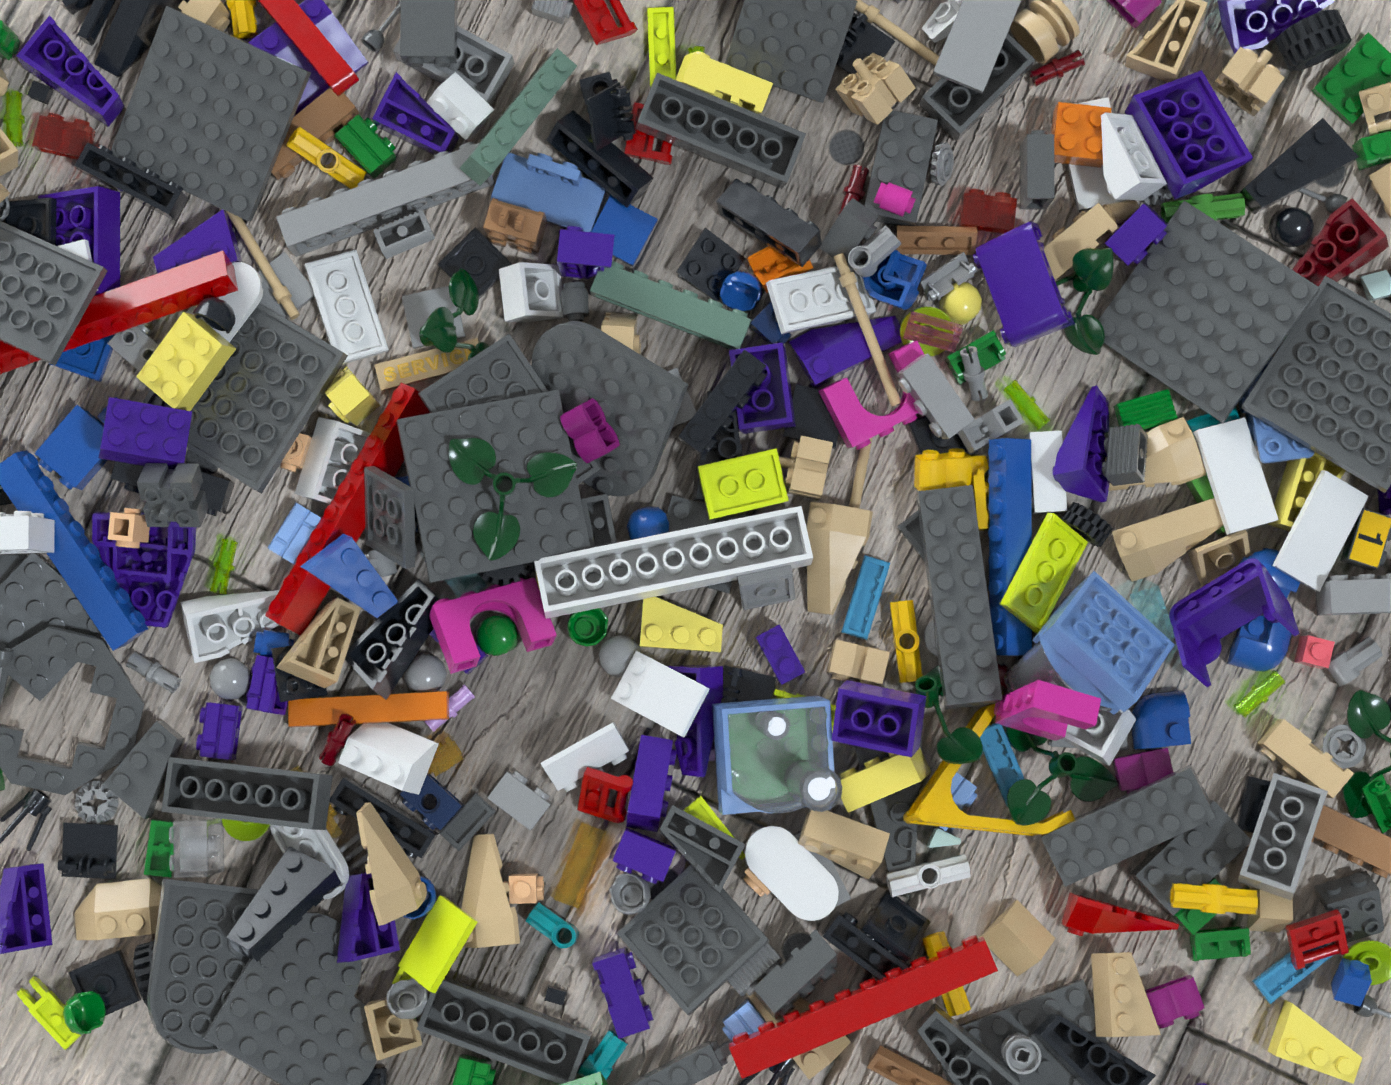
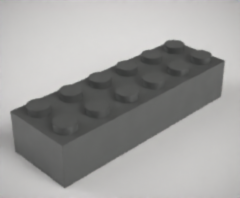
(720, 131)
(247, 793)
(1129, 825)
(504, 1031)

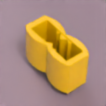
(942, 470)

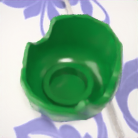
(587, 627)
(497, 635)
(84, 1012)

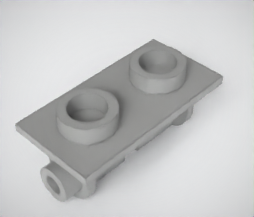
(941, 280)

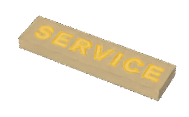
(421, 366)

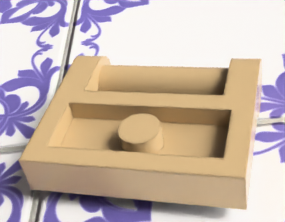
(1374, 102)

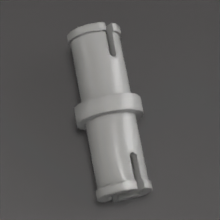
(974, 373)
(153, 672)

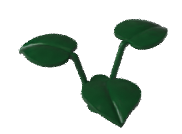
(1092, 272)
(440, 327)
(472, 460)
(1365, 716)
(963, 744)
(1030, 804)

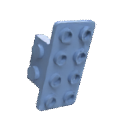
(549, 188)
(1271, 443)

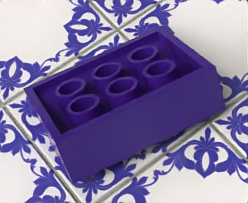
(277, 43)
(1188, 133)
(92, 216)

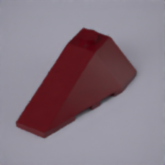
(1342, 246)

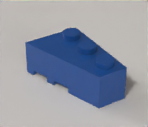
(352, 575)

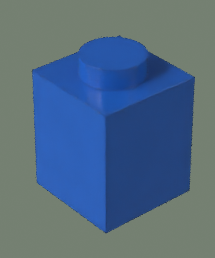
(1351, 982)

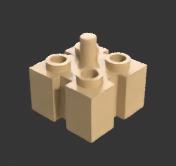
(1248, 80)
(874, 87)
(807, 467)
(857, 663)

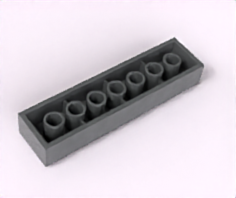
(958, 597)

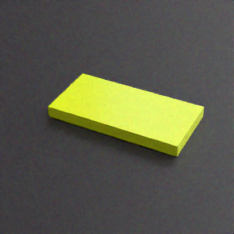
(1044, 572)

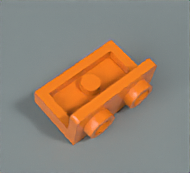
(771, 265)

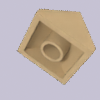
(1219, 556)
(1018, 938)
(388, 1032)

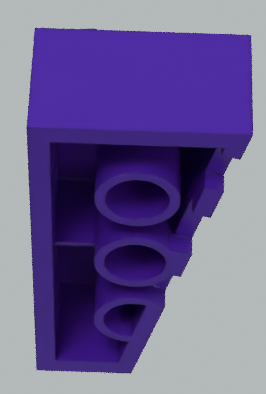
(64, 68)

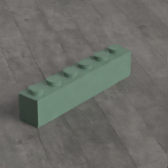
(518, 117)
(671, 307)

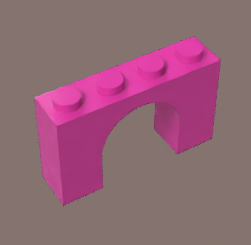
(858, 424)
(517, 600)
(1047, 710)

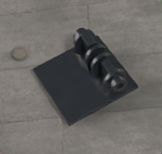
(861, 42)
(610, 116)
(709, 264)
(745, 685)
(291, 686)
(89, 851)

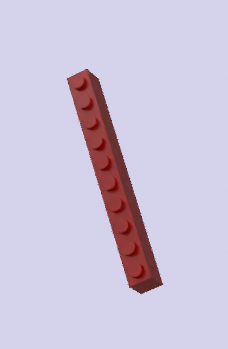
(142, 303)
(301, 590)
(862, 1006)

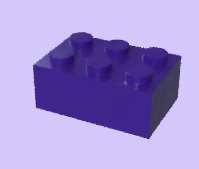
(772, 401)
(144, 433)
(878, 718)

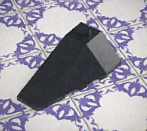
(131, 33)

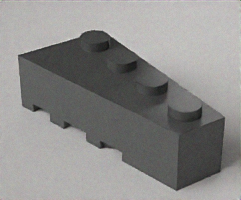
(961, 1053)

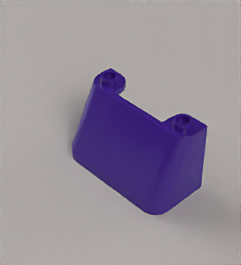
(1022, 285)

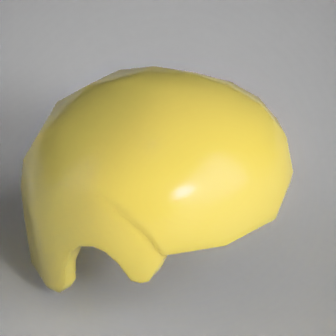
(961, 303)

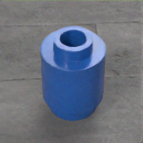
(270, 639)

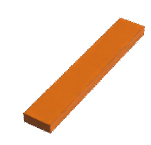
(369, 709)

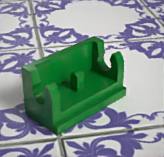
(989, 353)
(159, 849)
(1220, 943)

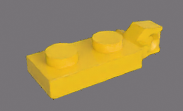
(980, 490)

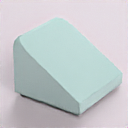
(1377, 285)
(941, 838)

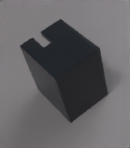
(40, 92)
(555, 995)

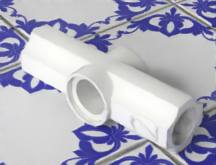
(944, 870)

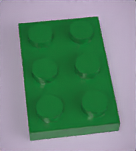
(1361, 68)

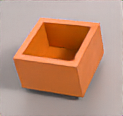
(1078, 134)

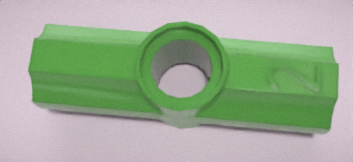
(1214, 206)

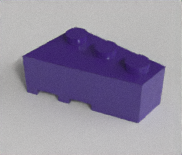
(413, 119)
(206, 239)
(583, 252)
(650, 783)
(24, 909)
(359, 930)
(623, 992)

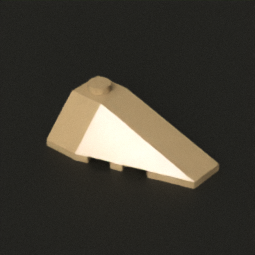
(1161, 540)
(487, 898)
(815, 1059)

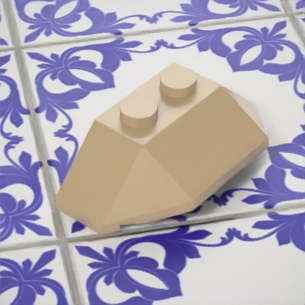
(119, 910)

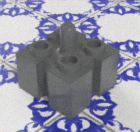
(172, 495)

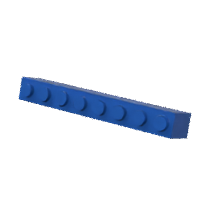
(1008, 536)
(73, 553)

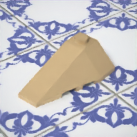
(1170, 456)
(835, 542)
(394, 877)

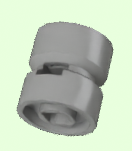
(1021, 1053)

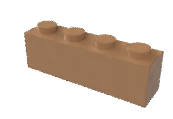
(321, 119)
(1354, 839)

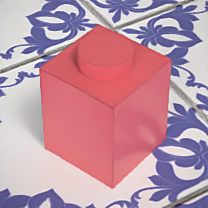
(1314, 652)

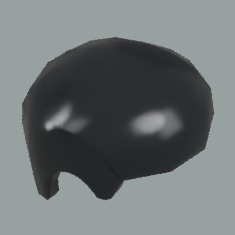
(1291, 227)
(216, 314)

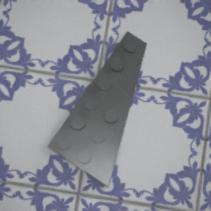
(888, 817)

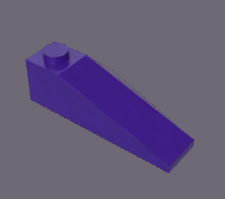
(1257, 22)
(839, 348)
(1083, 452)
(695, 747)

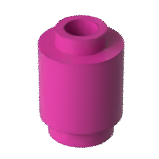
(894, 199)

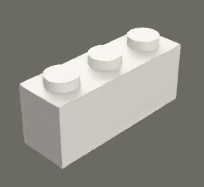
(1046, 492)

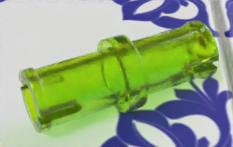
(13, 118)
(1026, 405)
(223, 566)
(1259, 694)

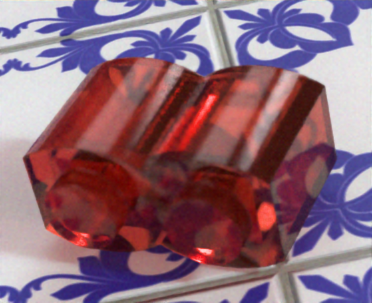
(62, 137)
(988, 212)

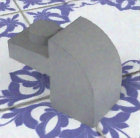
(990, 426)

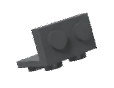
(1358, 903)

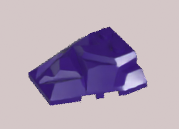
(152, 572)

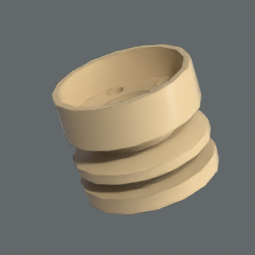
(1044, 28)

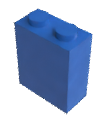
(74, 449)

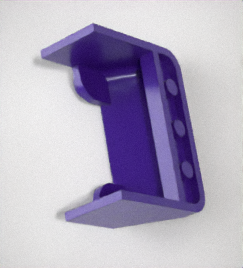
(1221, 609)

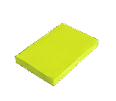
(742, 483)
(437, 944)

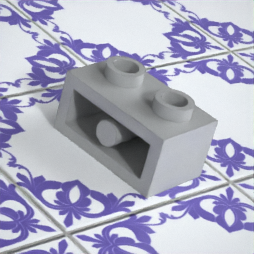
(135, 345)

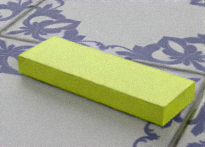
(661, 42)

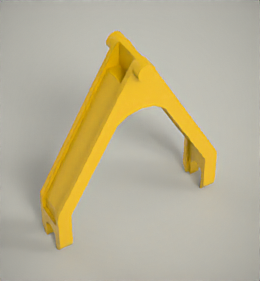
(936, 805)

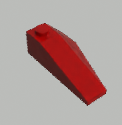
(1095, 917)

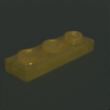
(580, 865)

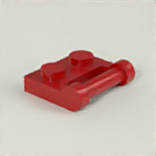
(601, 23)
(642, 143)
(596, 791)
(1315, 933)

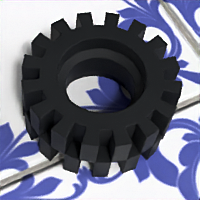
(1087, 524)

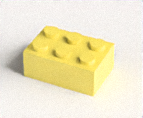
(186, 362)

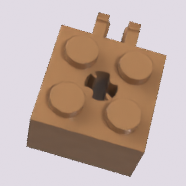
(515, 226)

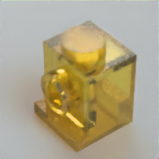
(445, 757)

